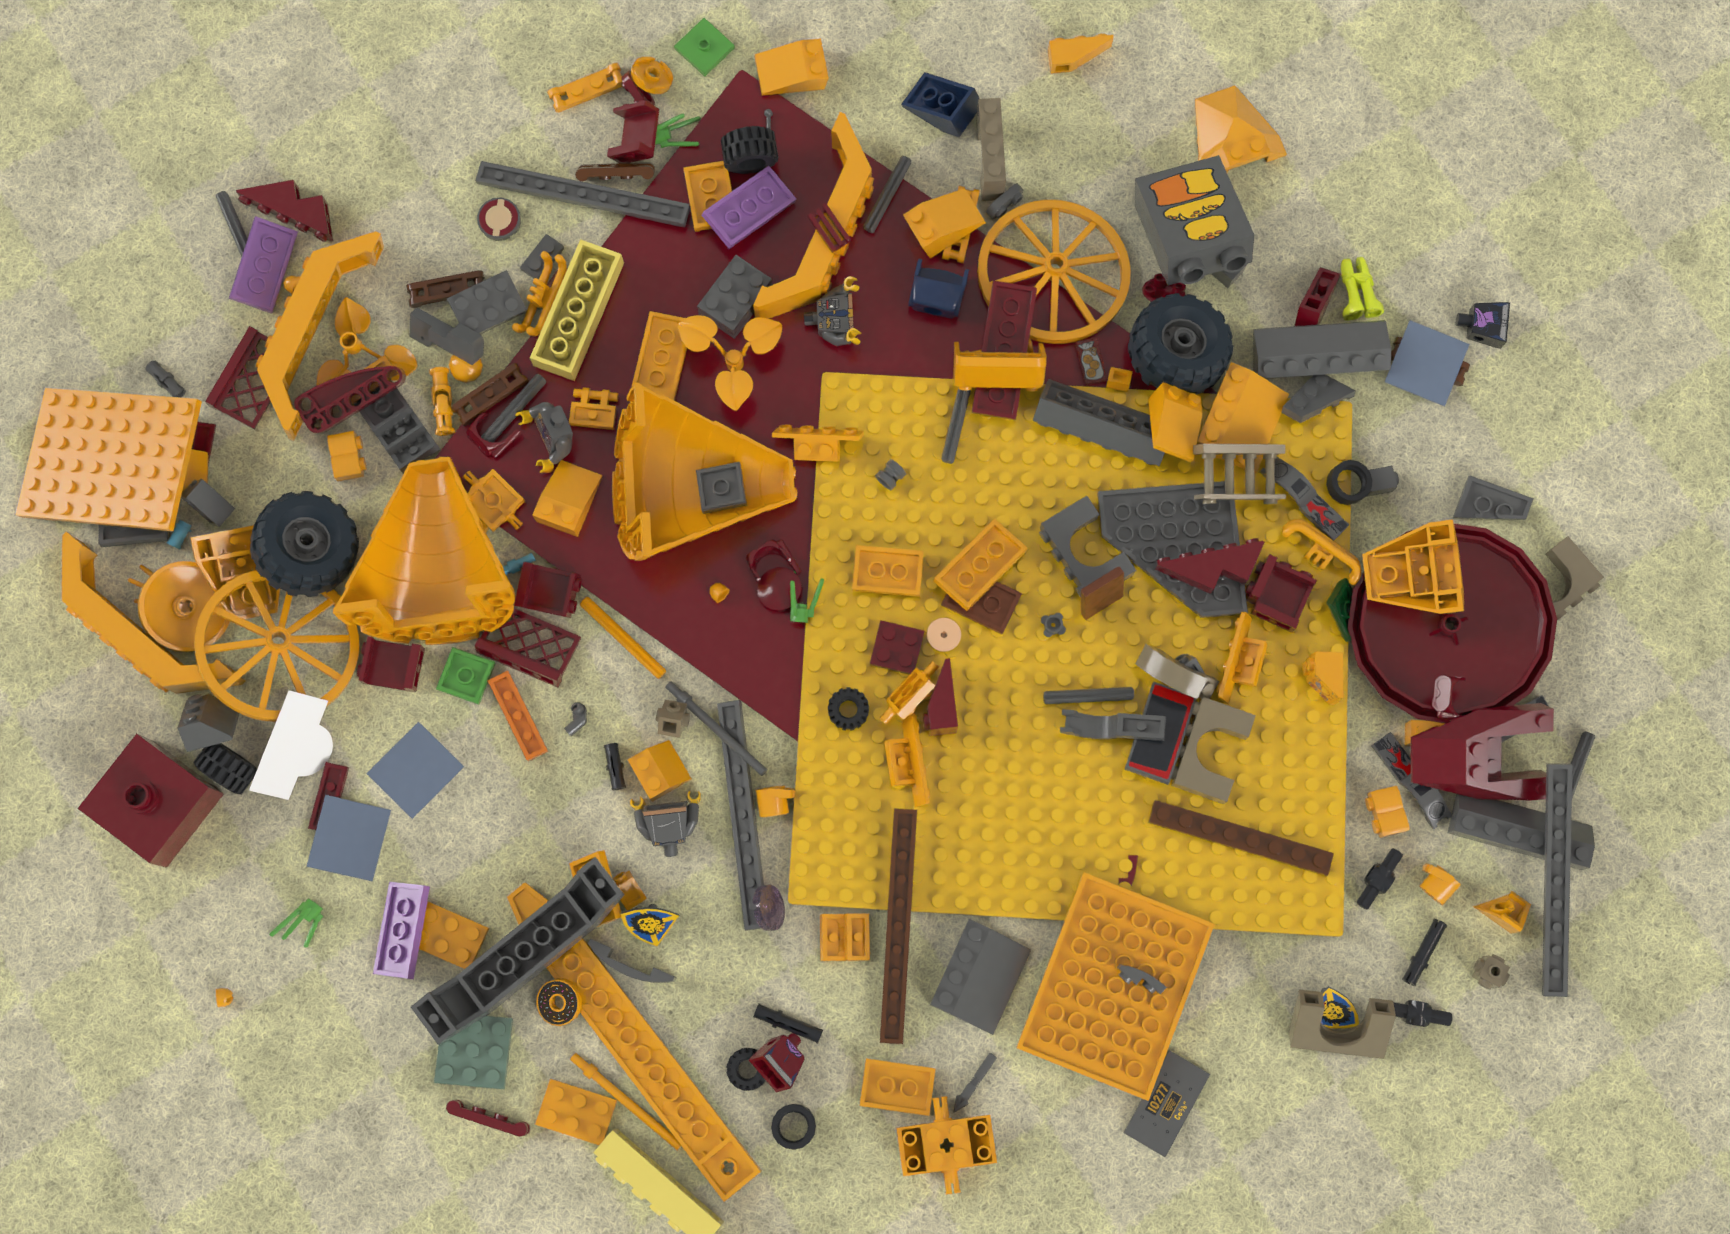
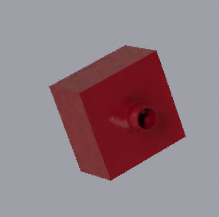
(150, 801)

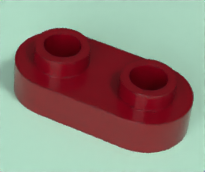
(636, 92)

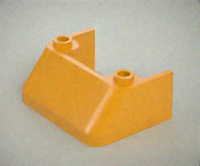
(999, 369)

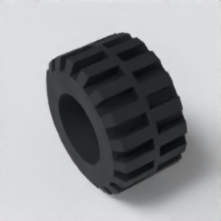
(749, 149)
(225, 767)

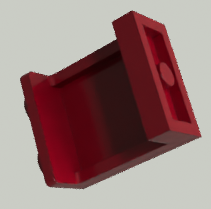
(548, 590)
(1284, 596)

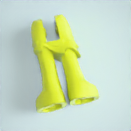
(1355, 281)

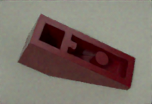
(1317, 298)

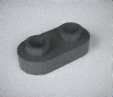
(1000, 205)

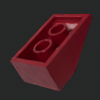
(941, 711)

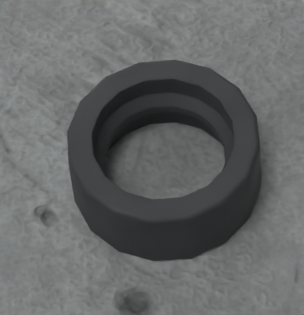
(1361, 471)
(775, 1127)

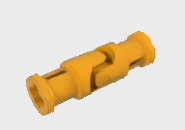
(442, 409)

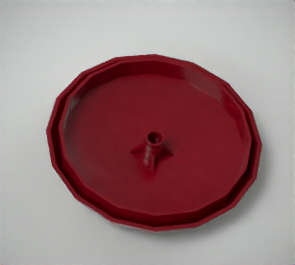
(1495, 643)

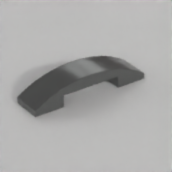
(604, 953)

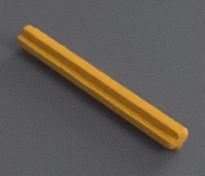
(623, 637)

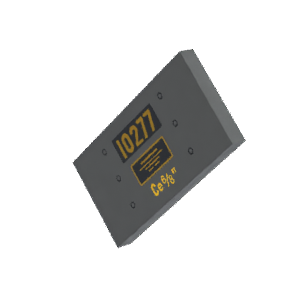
(1172, 1098)

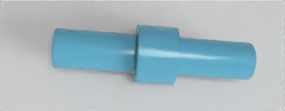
(514, 565)

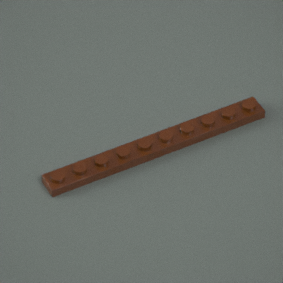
(898, 926)

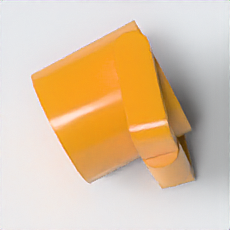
(773, 800)
(1439, 883)

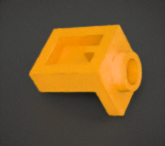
(632, 892)

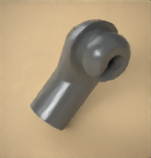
(579, 718)

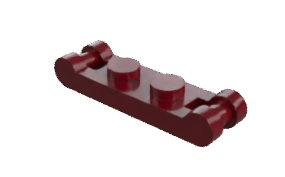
(478, 1115)

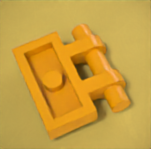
(593, 415)

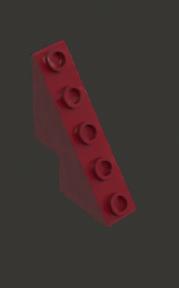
(285, 202)
(1205, 568)

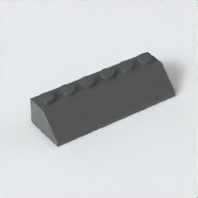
(1321, 349)
(1097, 421)
(1515, 829)

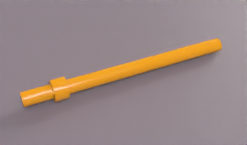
(591, 1071)

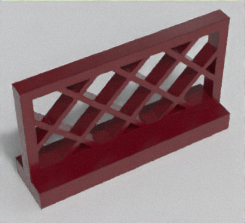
(232, 373)
(523, 663)

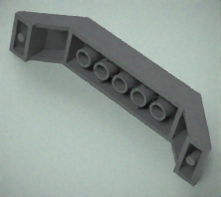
(520, 954)

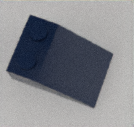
(943, 103)

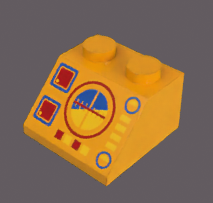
(1325, 675)

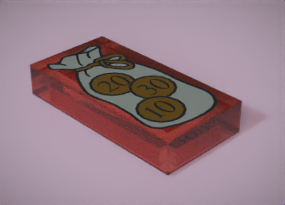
(1091, 361)

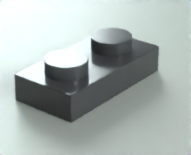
(534, 263)

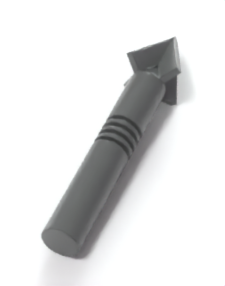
(962, 1100)

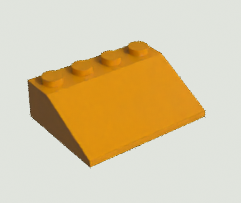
(1243, 412)

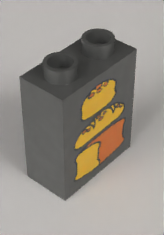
(1194, 221)

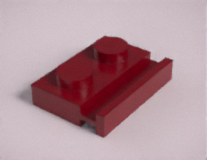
(1263, 570)

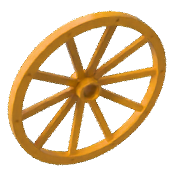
(1061, 260)
(270, 647)

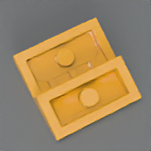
(844, 937)

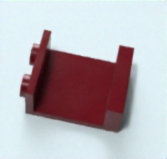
(638, 132)
(390, 664)

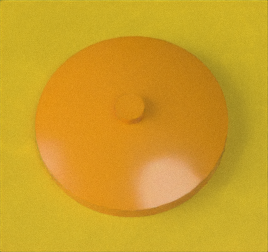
(172, 605)

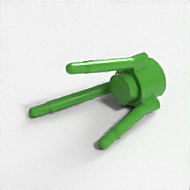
(663, 131)
(799, 612)
(308, 911)

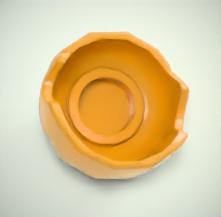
(464, 371)

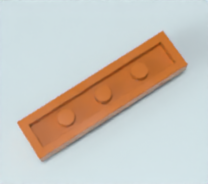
(517, 715)

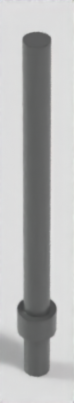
(684, 697)

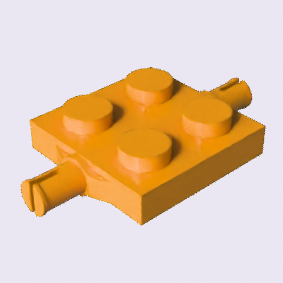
(494, 500)
(910, 693)

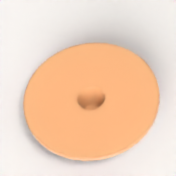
(944, 634)

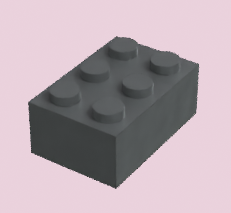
(733, 296)
(488, 303)

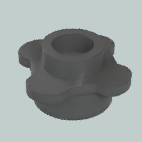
(1048, 620)

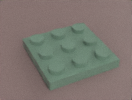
(476, 1055)

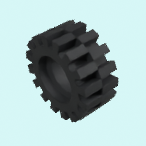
(848, 695)
(733, 1071)

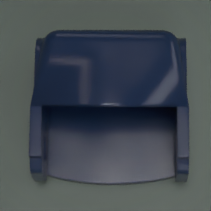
(937, 291)

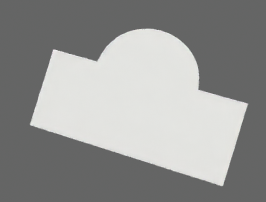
(295, 746)

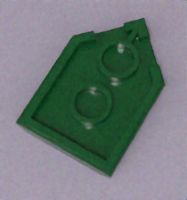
(1339, 606)

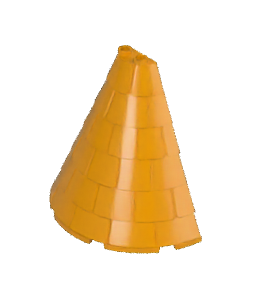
(657, 479)
(428, 566)

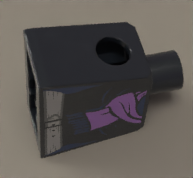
(1486, 323)

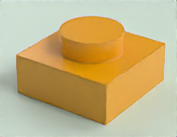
(1119, 379)

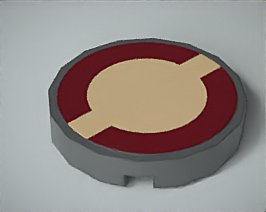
(499, 219)

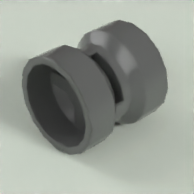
(890, 474)

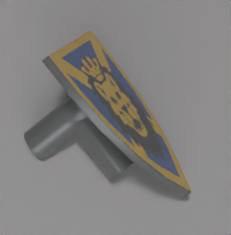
(649, 923)
(1338, 1010)

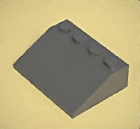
(980, 977)

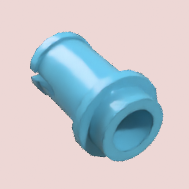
(179, 534)

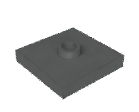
(721, 487)

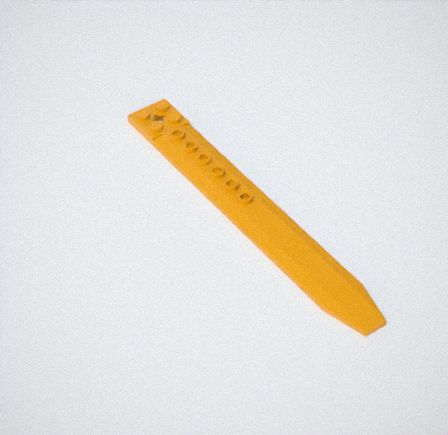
(647, 1061)

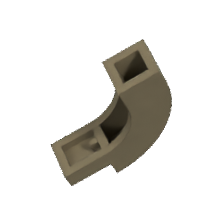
(1176, 674)

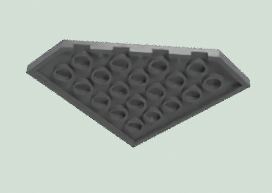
(1168, 523)

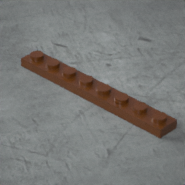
(1241, 838)

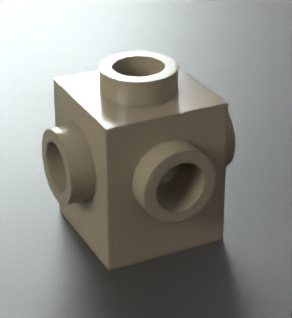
(672, 718)
(1483, 971)

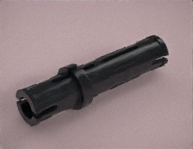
(1420, 960)
(787, 1023)

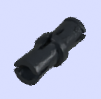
(614, 766)

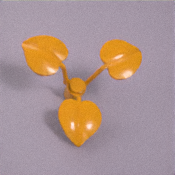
(354, 319)
(736, 385)

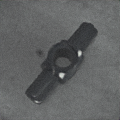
(1379, 878)
(1421, 1014)

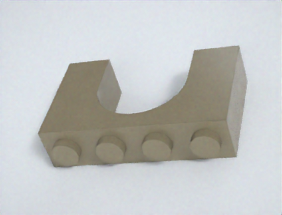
(992, 148)
(1577, 571)
(1190, 773)
(1366, 1039)

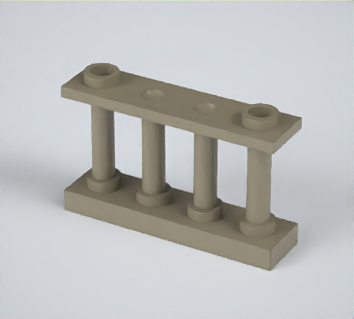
(1229, 453)

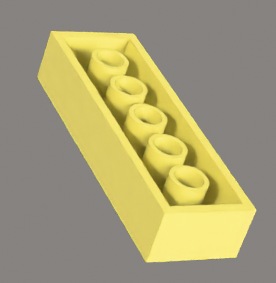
(577, 310)
(655, 1185)

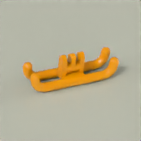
(543, 295)
(1324, 548)

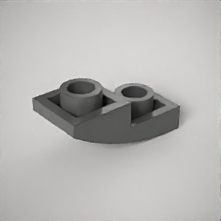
(1135, 975)

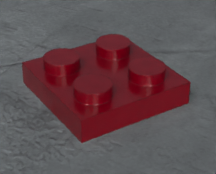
(896, 647)

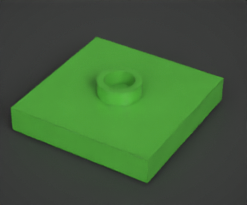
(704, 47)
(465, 675)

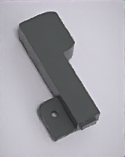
(458, 340)

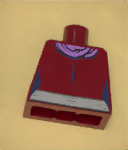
(779, 1061)

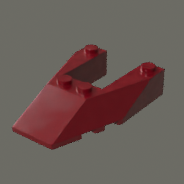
(1468, 753)

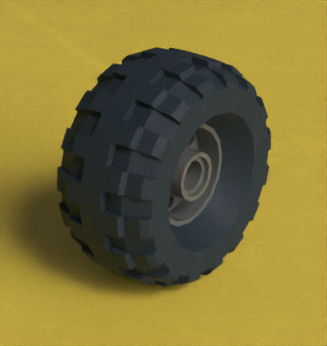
(1180, 343)
(304, 543)

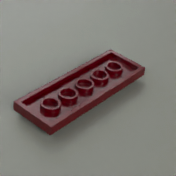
(1005, 331)

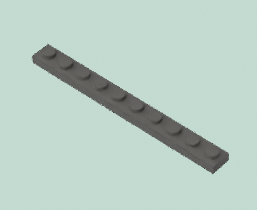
(583, 194)
(742, 811)
(1557, 880)

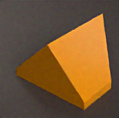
(1506, 911)

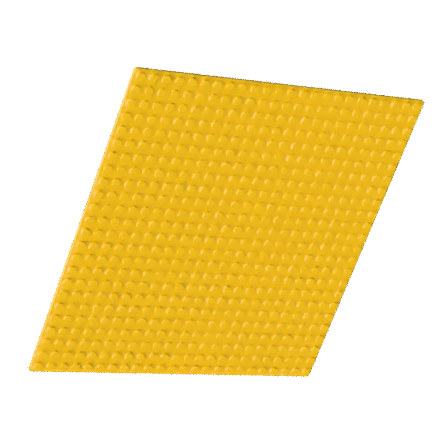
(1010, 795)

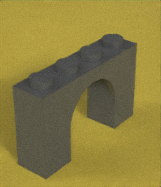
(1058, 533)

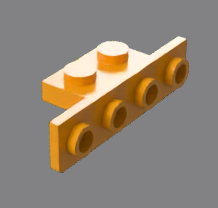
(817, 443)
(1243, 661)
(906, 761)

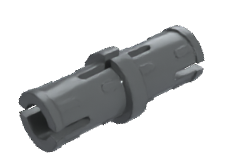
(165, 379)

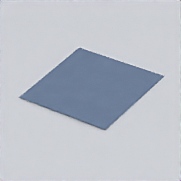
(1427, 363)
(415, 770)
(348, 838)

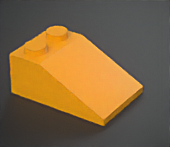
(792, 68)
(944, 221)
(1175, 420)
(567, 498)

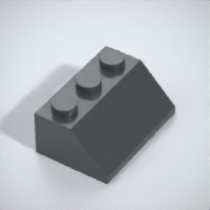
(206, 722)

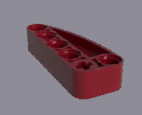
(340, 392)

